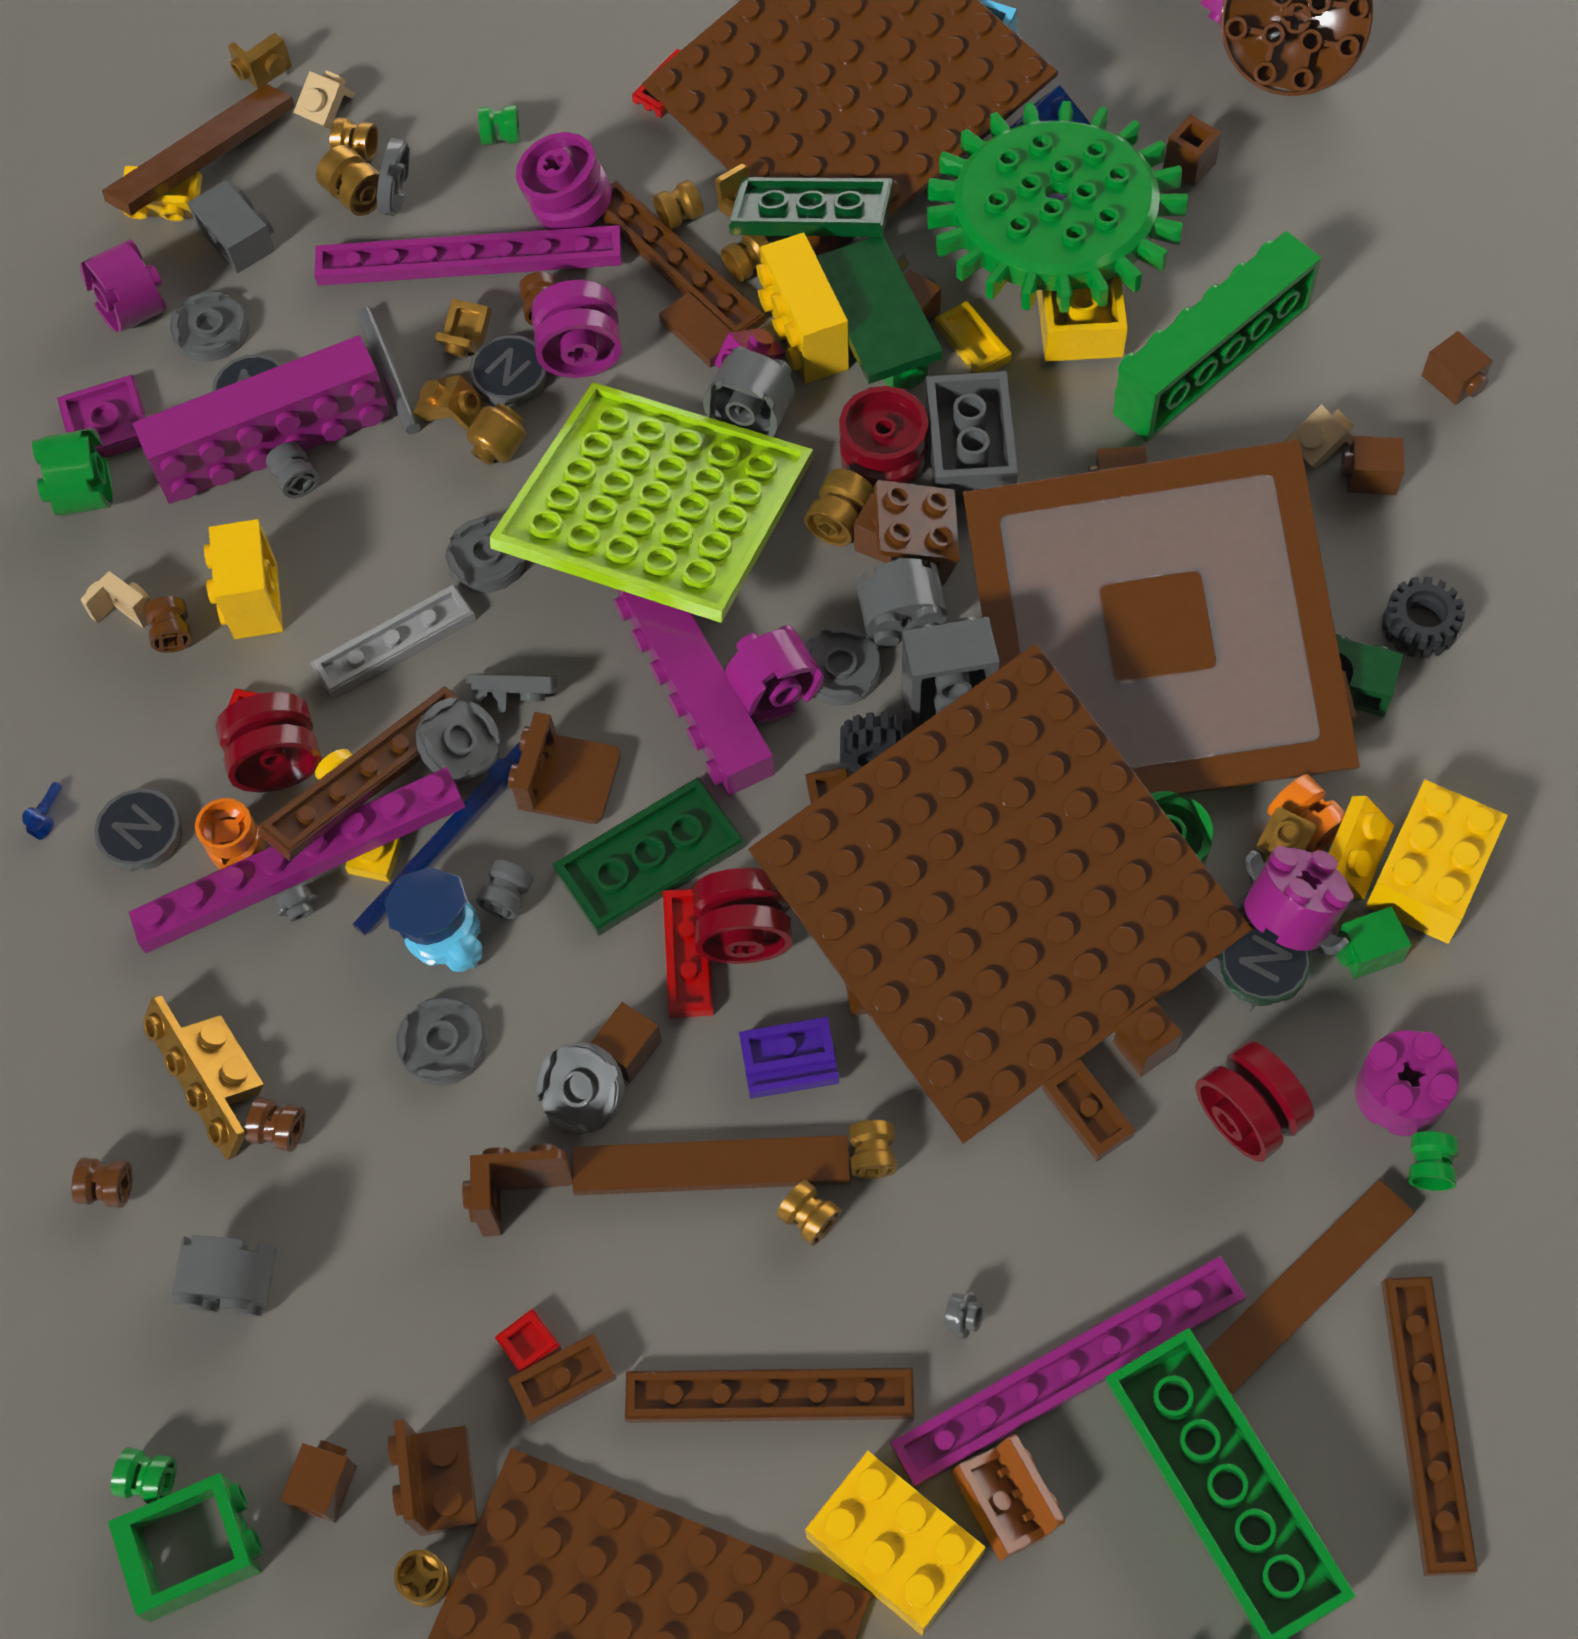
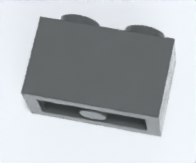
(232, 225)

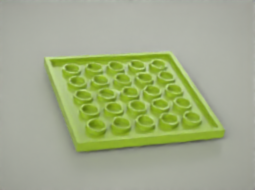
(653, 501)

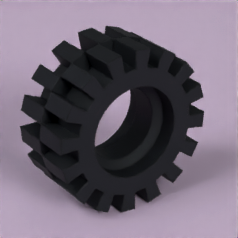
(1428, 597)
(869, 737)

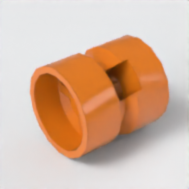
(1306, 800)
(228, 832)

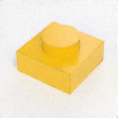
(376, 863)

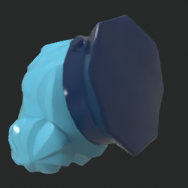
(435, 919)

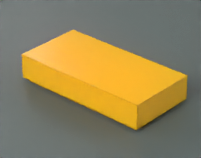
(972, 339)

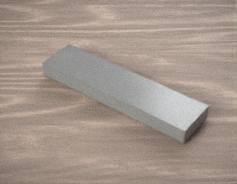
(393, 641)

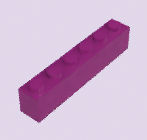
(699, 692)

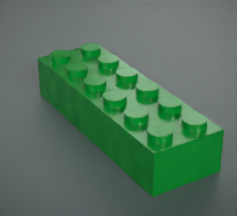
(1215, 335)
(1229, 1489)

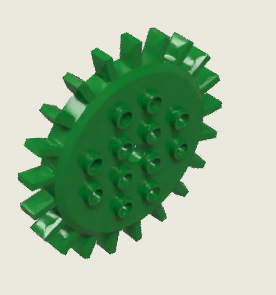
(1064, 160)

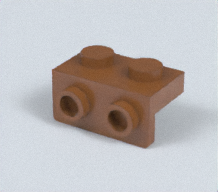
(1009, 1497)

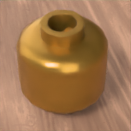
(496, 434)

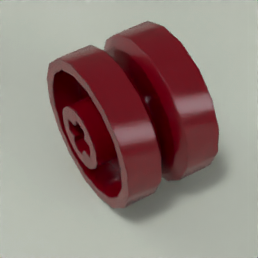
(884, 435)
(268, 742)
(740, 917)
(1254, 1101)

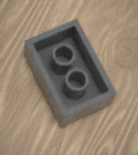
(970, 432)
(944, 664)

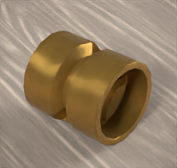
(349, 179)
(838, 508)

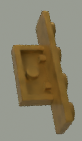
(208, 1069)

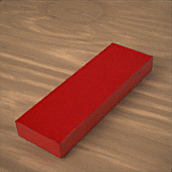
(687, 971)

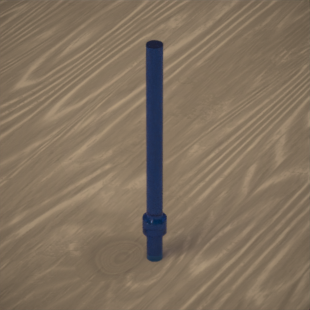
(496, 778)

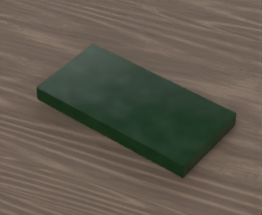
(812, 206)
(882, 313)
(648, 855)

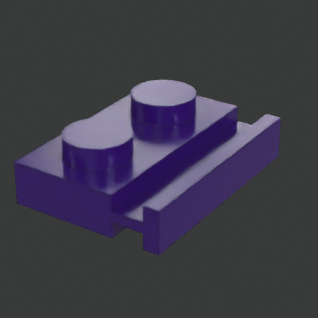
(789, 1057)

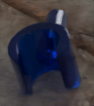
(36, 820)

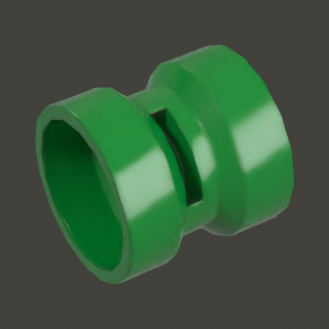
(508, 125)
(1433, 1161)
(143, 1475)

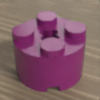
(123, 286)
(773, 673)
(1298, 897)
(1420, 1062)

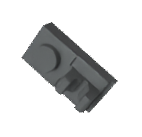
(529, 686)

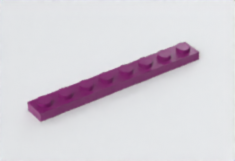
(468, 255)
(272, 873)
(1065, 1372)

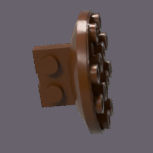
(1295, 41)

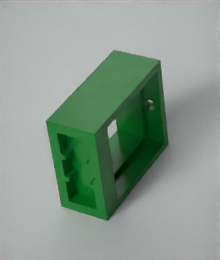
(136, 1561)

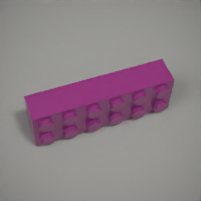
(238, 425)

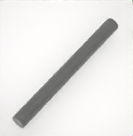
(388, 370)

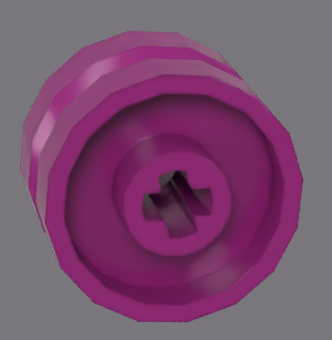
(563, 181)
(576, 329)

